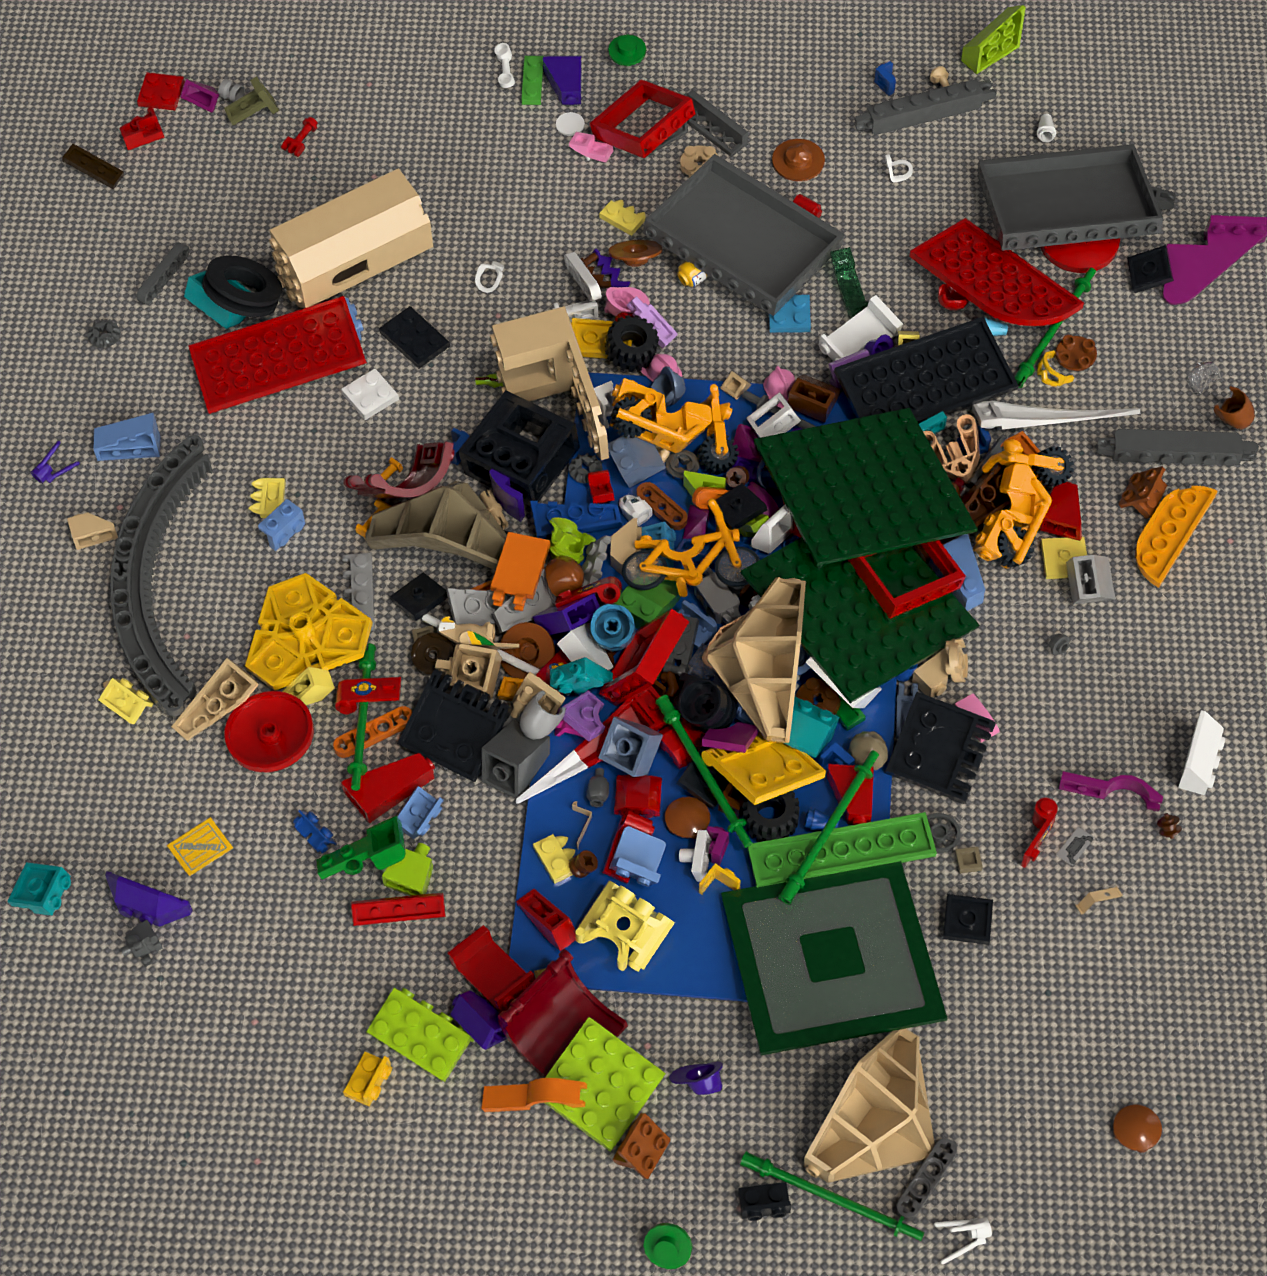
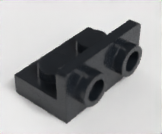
(764, 1201)

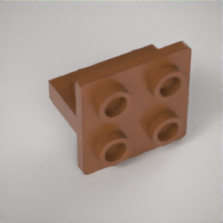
(1144, 491)
(642, 1146)

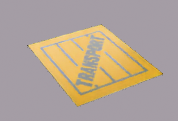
(199, 846)

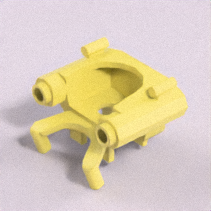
(645, 930)

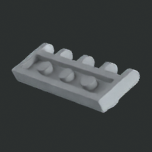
(594, 560)
(361, 583)

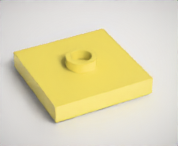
(1056, 554)

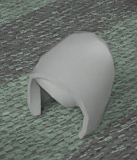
(536, 722)

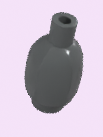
(598, 789)

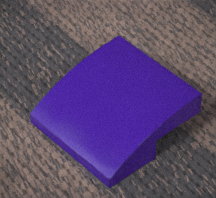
(509, 498)

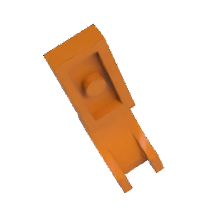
(523, 1096)

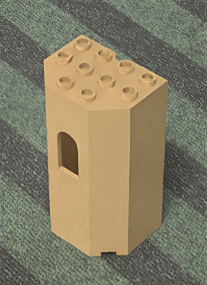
(350, 239)

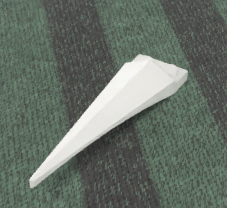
(1008, 416)

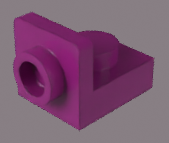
(719, 843)

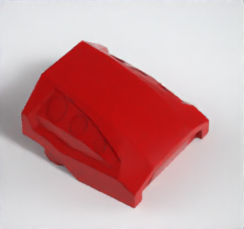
(674, 747)
(638, 795)

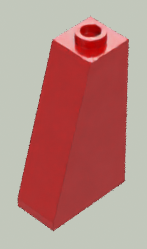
(389, 785)

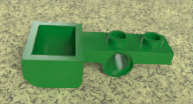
(382, 845)

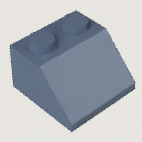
(635, 459)
(630, 747)

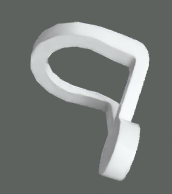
(889, 163)
(495, 265)

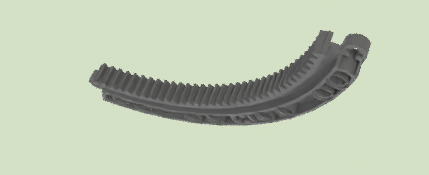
(150, 516)

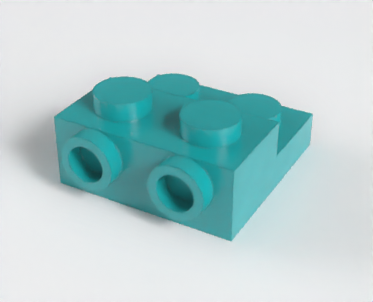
(579, 676)
(40, 888)

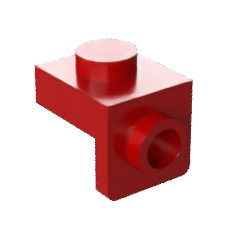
(600, 487)

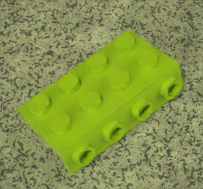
(420, 1033)

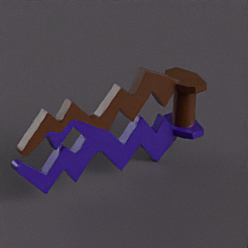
(607, 270)

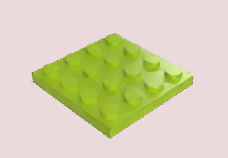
(616, 1082)

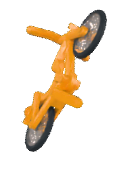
(648, 568)

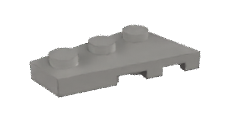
(508, 617)

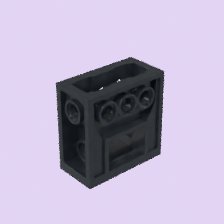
(527, 463)

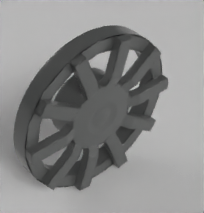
(940, 832)

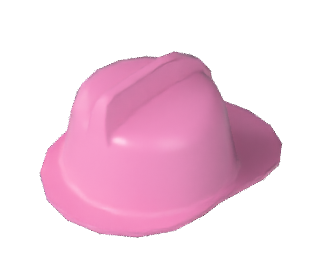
(619, 298)
(657, 364)
(779, 381)

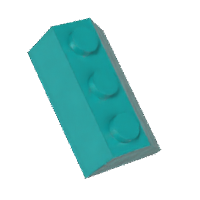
(197, 296)
(811, 727)

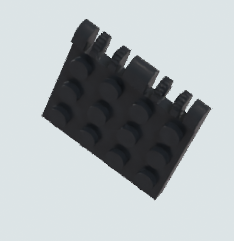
(451, 728)
(937, 744)

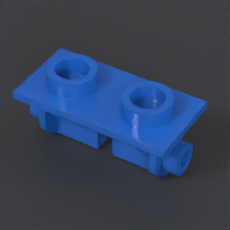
(309, 824)

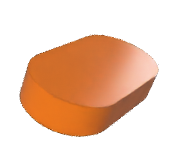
(703, 494)

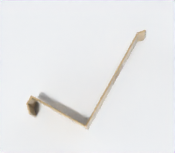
(585, 812)
(1097, 896)

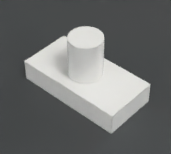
(699, 856)

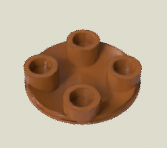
(1076, 353)
(686, 817)
(1137, 1128)

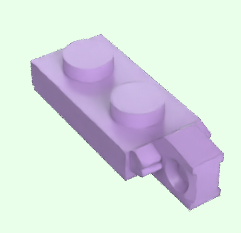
(665, 331)

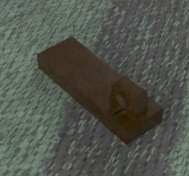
(93, 166)

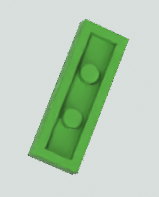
(532, 80)

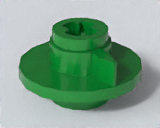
(627, 50)
(668, 1246)

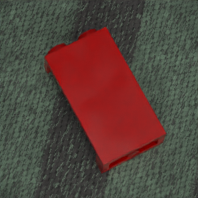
(490, 969)

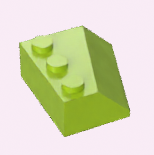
(995, 40)

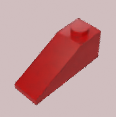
(548, 919)

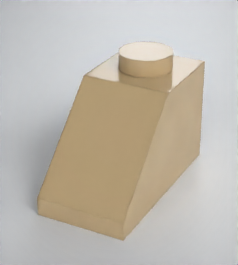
(90, 530)
(932, 674)

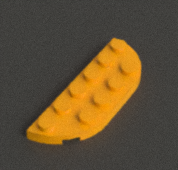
(1171, 530)

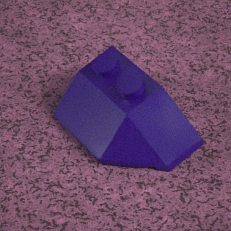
(146, 902)

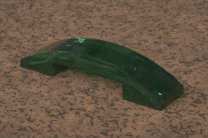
(848, 281)

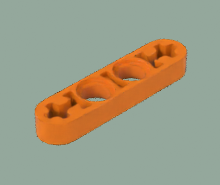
(375, 734)

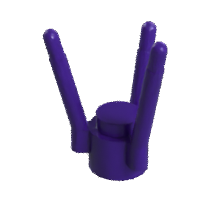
(43, 471)

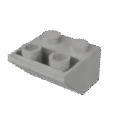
(1090, 579)

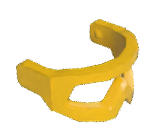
(1061, 378)

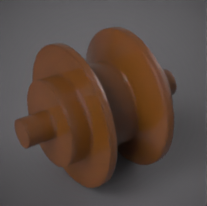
(1169, 826)

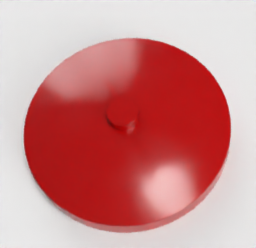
(1082, 255)
(269, 731)

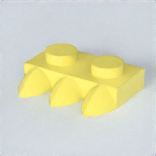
(622, 217)
(269, 496)
(554, 857)

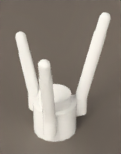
(976, 1229)

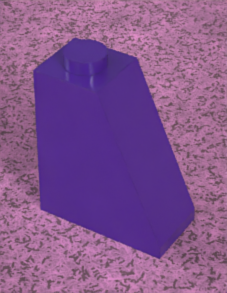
(565, 77)
(567, 616)
(478, 1019)

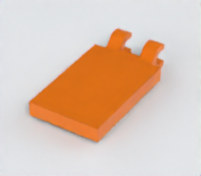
(519, 569)

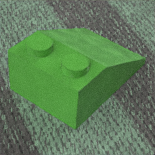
(651, 603)

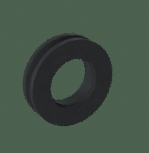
(236, 300)

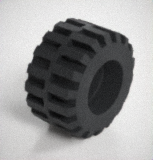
(635, 330)
(776, 828)

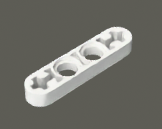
(582, 276)

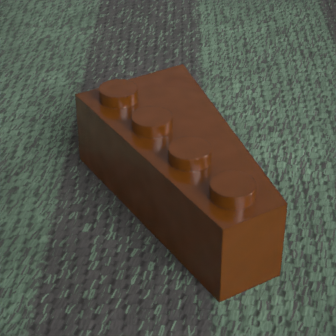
(986, 496)

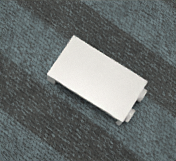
(863, 327)

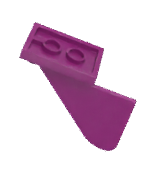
(1199, 265)

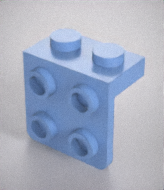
(638, 856)

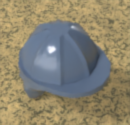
(670, 385)

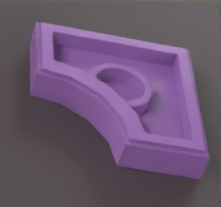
(583, 715)

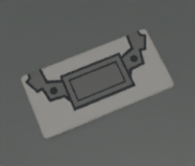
(1075, 846)

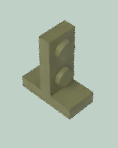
(251, 103)

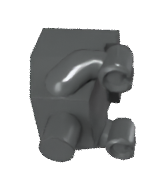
(141, 942)

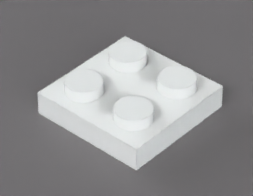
(370, 394)

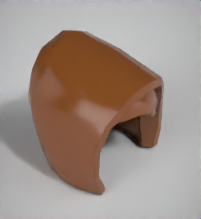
(1237, 410)
(564, 574)

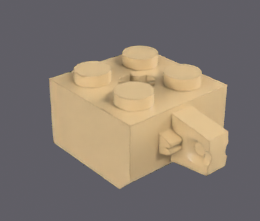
(468, 658)

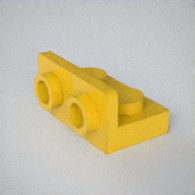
(367, 1078)

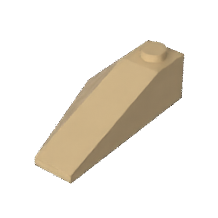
(220, 695)

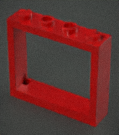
(604, 124)
(892, 606)
(644, 657)

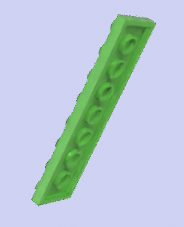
(845, 850)

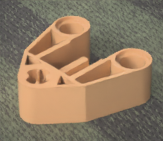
(958, 462)

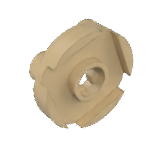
(692, 155)
(958, 661)

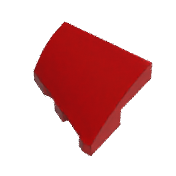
(142, 130)

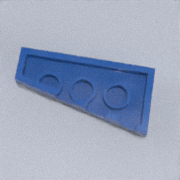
(587, 517)

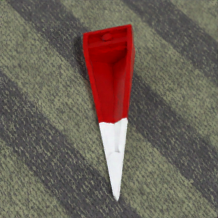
(638, 709)

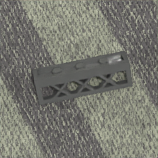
(720, 123)

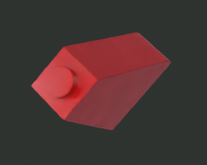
(1064, 512)
(860, 807)

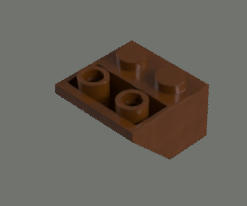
(813, 397)

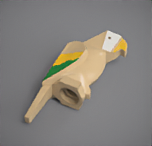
(472, 634)

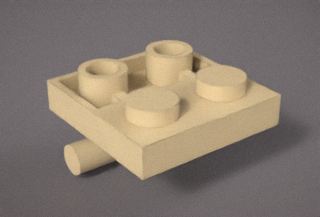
(530, 687)

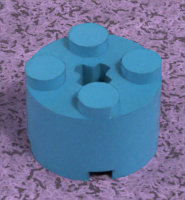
(616, 615)

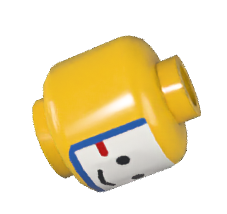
(690, 275)

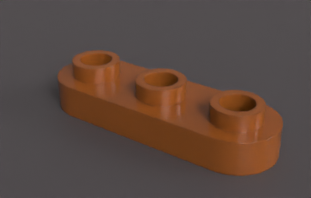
(660, 499)

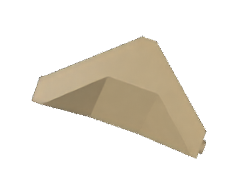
(761, 658)
(878, 1115)

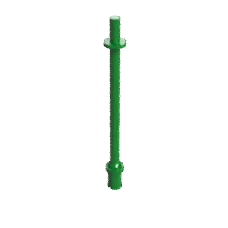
(1027, 368)
(672, 718)
(357, 767)
(796, 880)
(767, 1168)

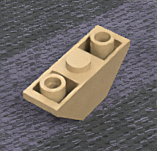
(623, 543)

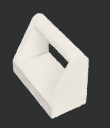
(779, 422)
(773, 531)

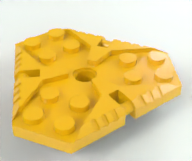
(306, 628)

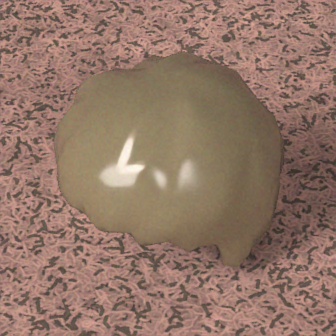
(863, 743)

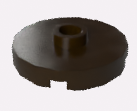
(424, 646)

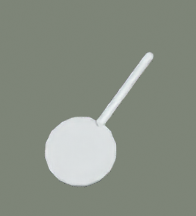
(569, 124)

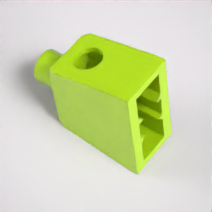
(412, 873)

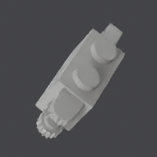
(717, 598)

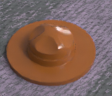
(798, 160)
(635, 252)
(535, 647)

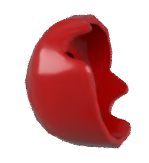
(950, 298)

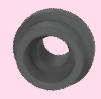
(1059, 644)

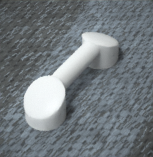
(504, 56)

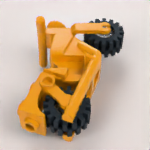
(675, 429)
(1028, 501)

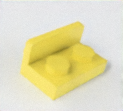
(125, 700)

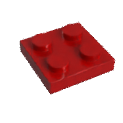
(160, 91)

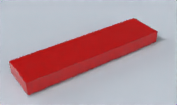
(398, 909)

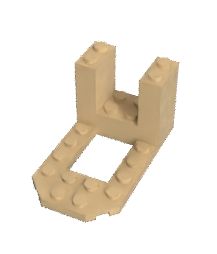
(542, 359)

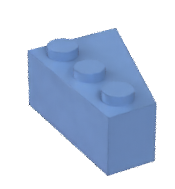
(128, 439)
(972, 590)

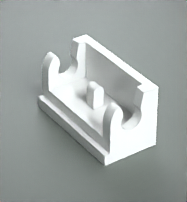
(581, 310)
(605, 401)

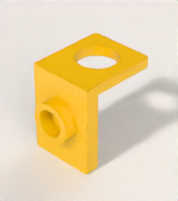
(724, 875)

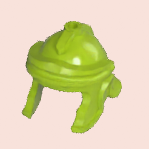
(567, 539)

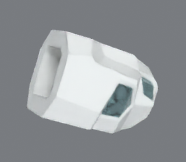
(635, 507)

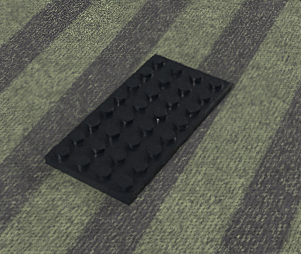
(929, 374)

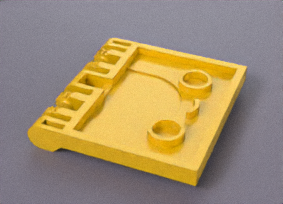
(765, 768)

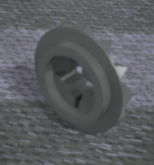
(106, 339)
(685, 457)
(581, 474)

